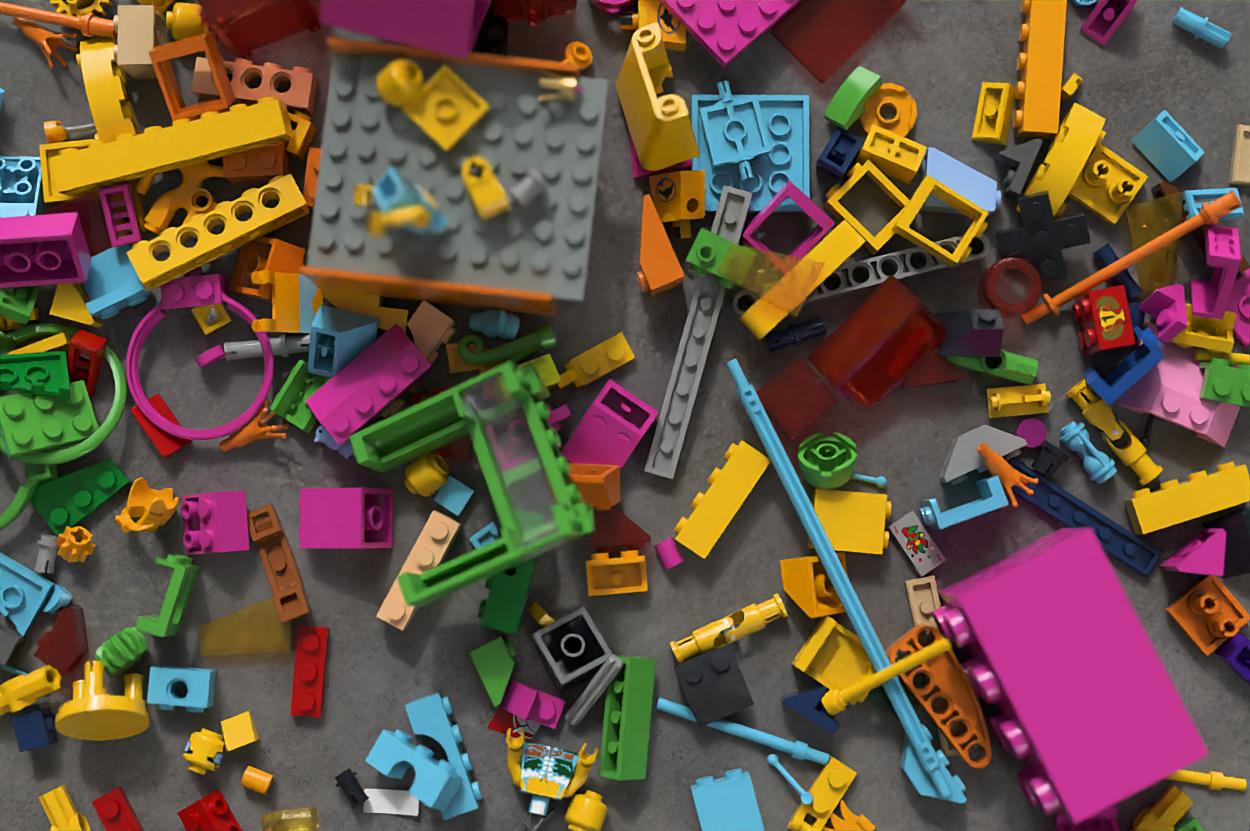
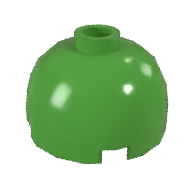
(827, 460)

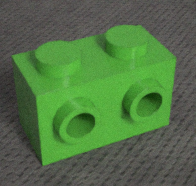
(707, 256)

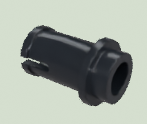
(351, 788)

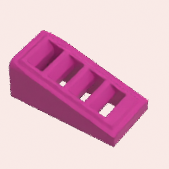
(107, 206)

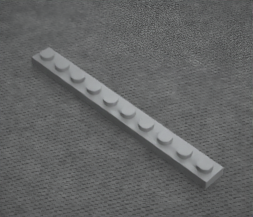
(694, 344)

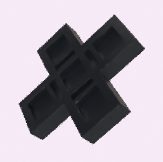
(1043, 236)

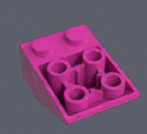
(610, 428)

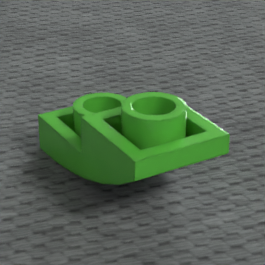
(850, 98)

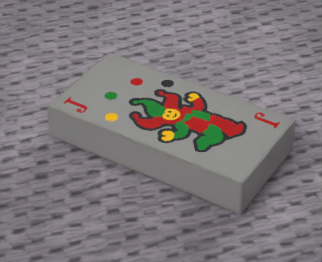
(916, 543)

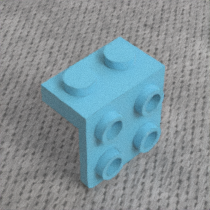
(113, 283)

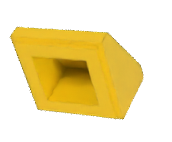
(239, 731)

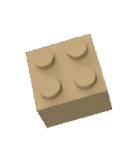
(139, 31)

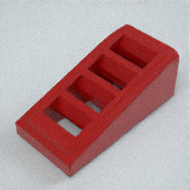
(91, 346)

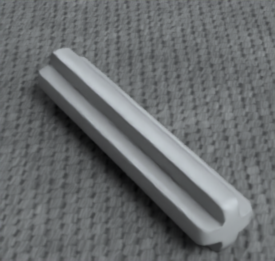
(594, 690)

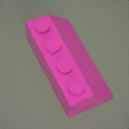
(369, 385)

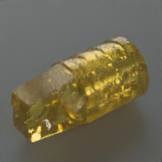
(291, 820)

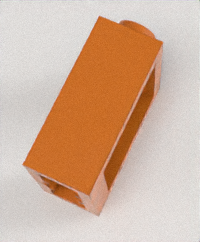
(160, 59)

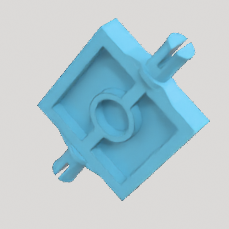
(735, 130)

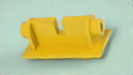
(1018, 400)

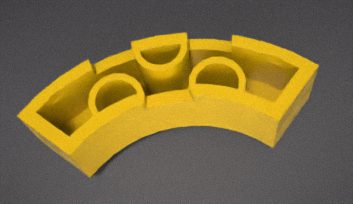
(106, 90)
(1067, 156)

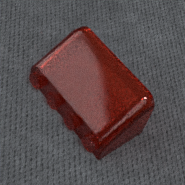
(879, 345)

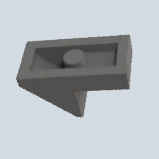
(1021, 159)

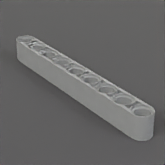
(873, 272)

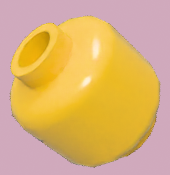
(185, 21)
(399, 82)
(426, 474)
(586, 812)

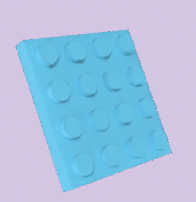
(788, 134)

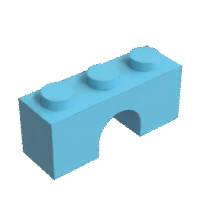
(434, 780)

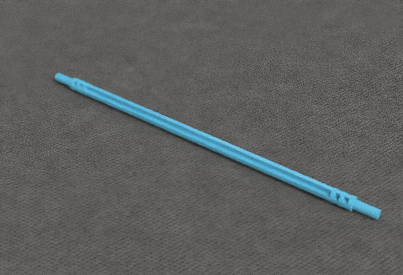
(837, 575)

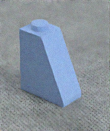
(961, 179)

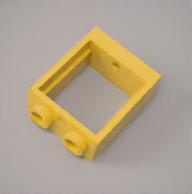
(976, 228)
(872, 243)

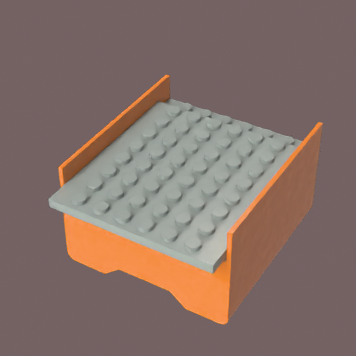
(503, 263)

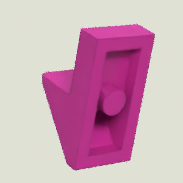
(1169, 310)
(532, 704)

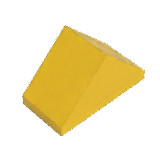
(70, 305)

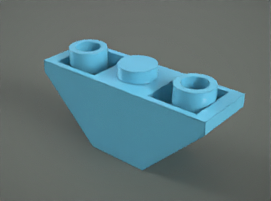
(921, 780)

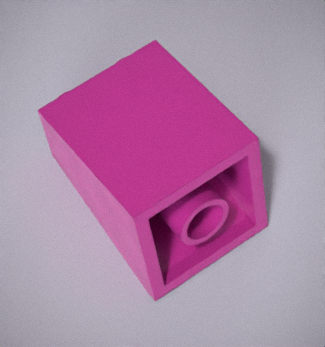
(346, 518)

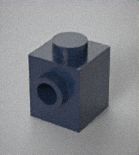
(35, 728)

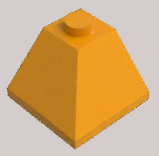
(810, 586)

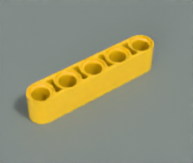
(832, 251)

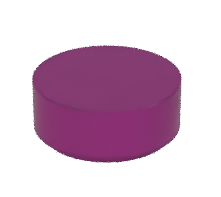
(1032, 431)

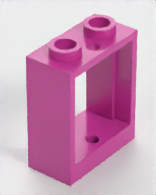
(789, 189)

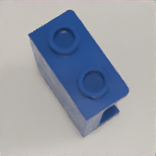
(1129, 370)

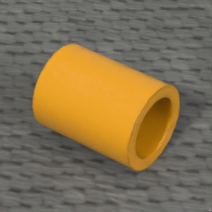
(257, 780)

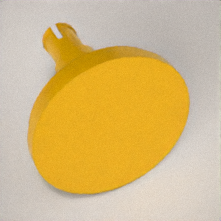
(103, 716)

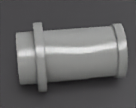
(46, 554)

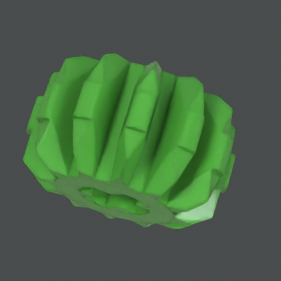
(122, 650)

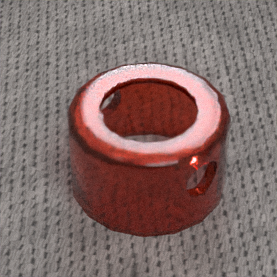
(990, 299)

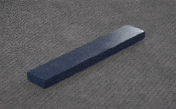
(1076, 514)

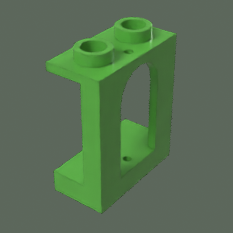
(176, 598)

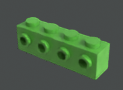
(628, 720)

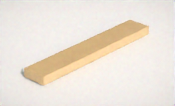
(922, 600)

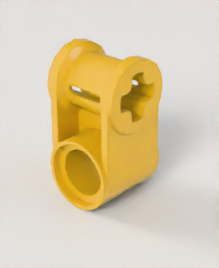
(486, 192)

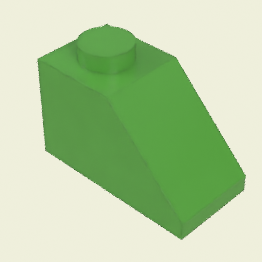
(495, 665)

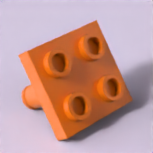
(1208, 614)

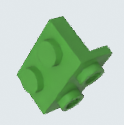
(1226, 383)
(297, 389)

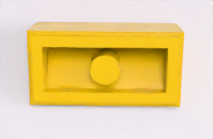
(994, 113)

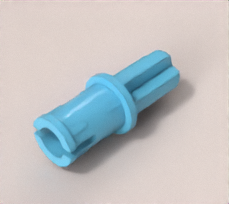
(1201, 28)

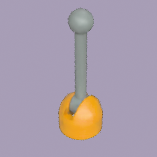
(57, 131)

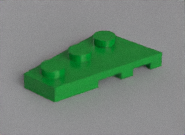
(78, 494)

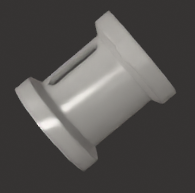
(517, 192)

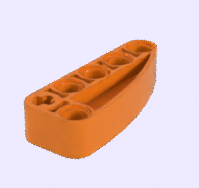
(948, 680)

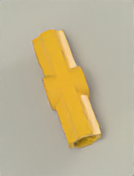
(27, 688)
(62, 811)
(1164, 812)

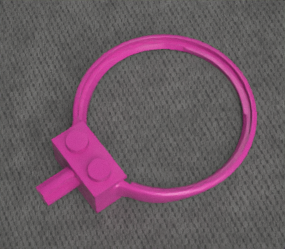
(192, 292)

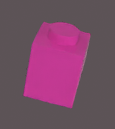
(1106, 18)

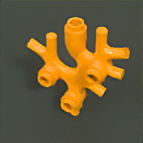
(186, 196)

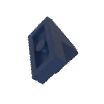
(839, 153)
(805, 703)

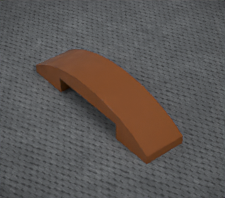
(279, 563)

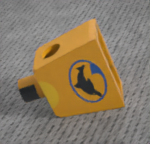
(653, 11)
(679, 199)

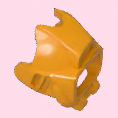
(150, 504)

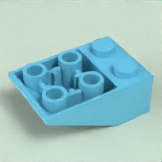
(20, 186)

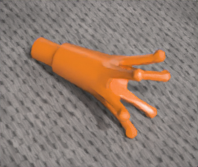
(45, 39)
(254, 430)
(1007, 474)

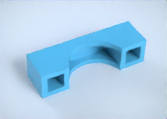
(432, 718)

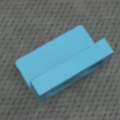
(1167, 146)

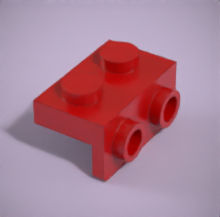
(209, 815)

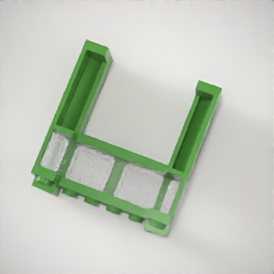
(518, 461)

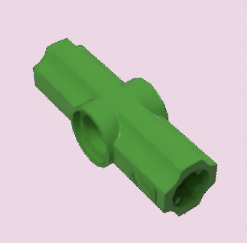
(1009, 366)

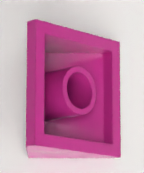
(1200, 555)

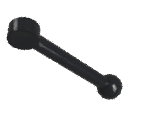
(1145, 439)

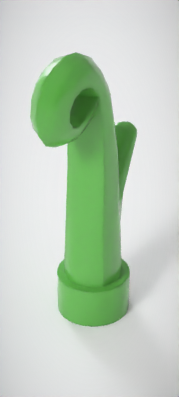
(514, 351)

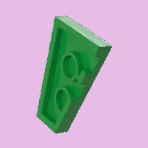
(36, 373)

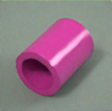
(669, 553)

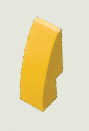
(369, 305)

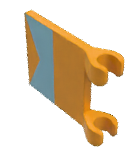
(293, 302)

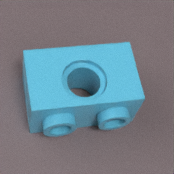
(163, 687)

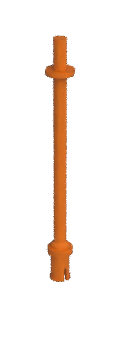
(88, 24)
(1207, 214)

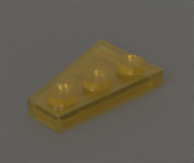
(1148, 222)
(772, 276)
(246, 631)

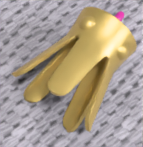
(566, 85)

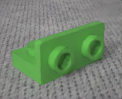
(18, 302)

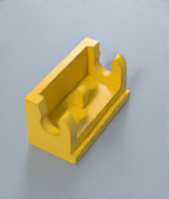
(892, 154)

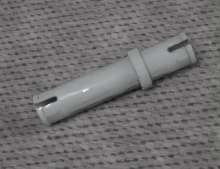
(283, 345)

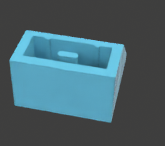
(338, 339)

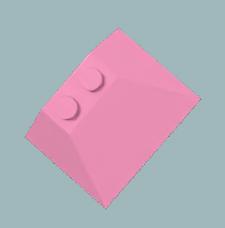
(1173, 394)

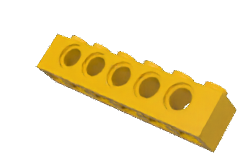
(211, 246)

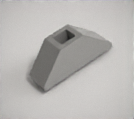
(963, 455)

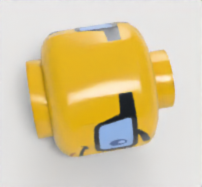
(204, 751)

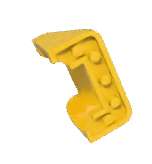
(657, 125)

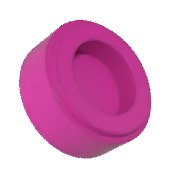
(210, 357)

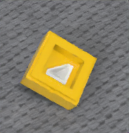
(211, 317)

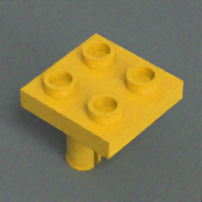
(1107, 184)

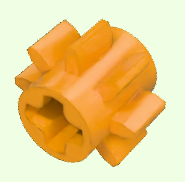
(75, 544)

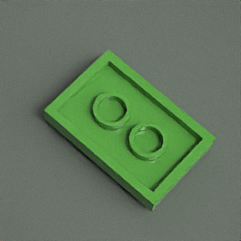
(46, 422)

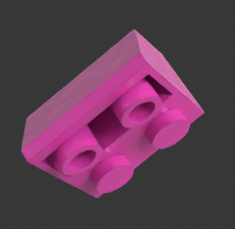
(215, 522)

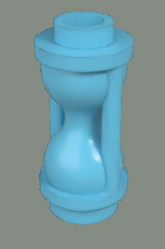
(1095, 463)

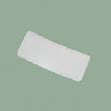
(391, 802)

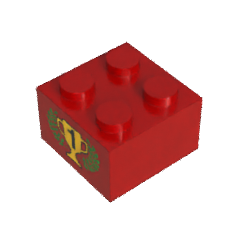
(1103, 320)

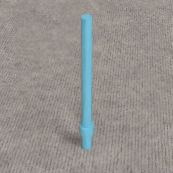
(797, 750)

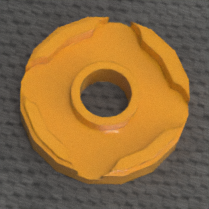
(899, 100)

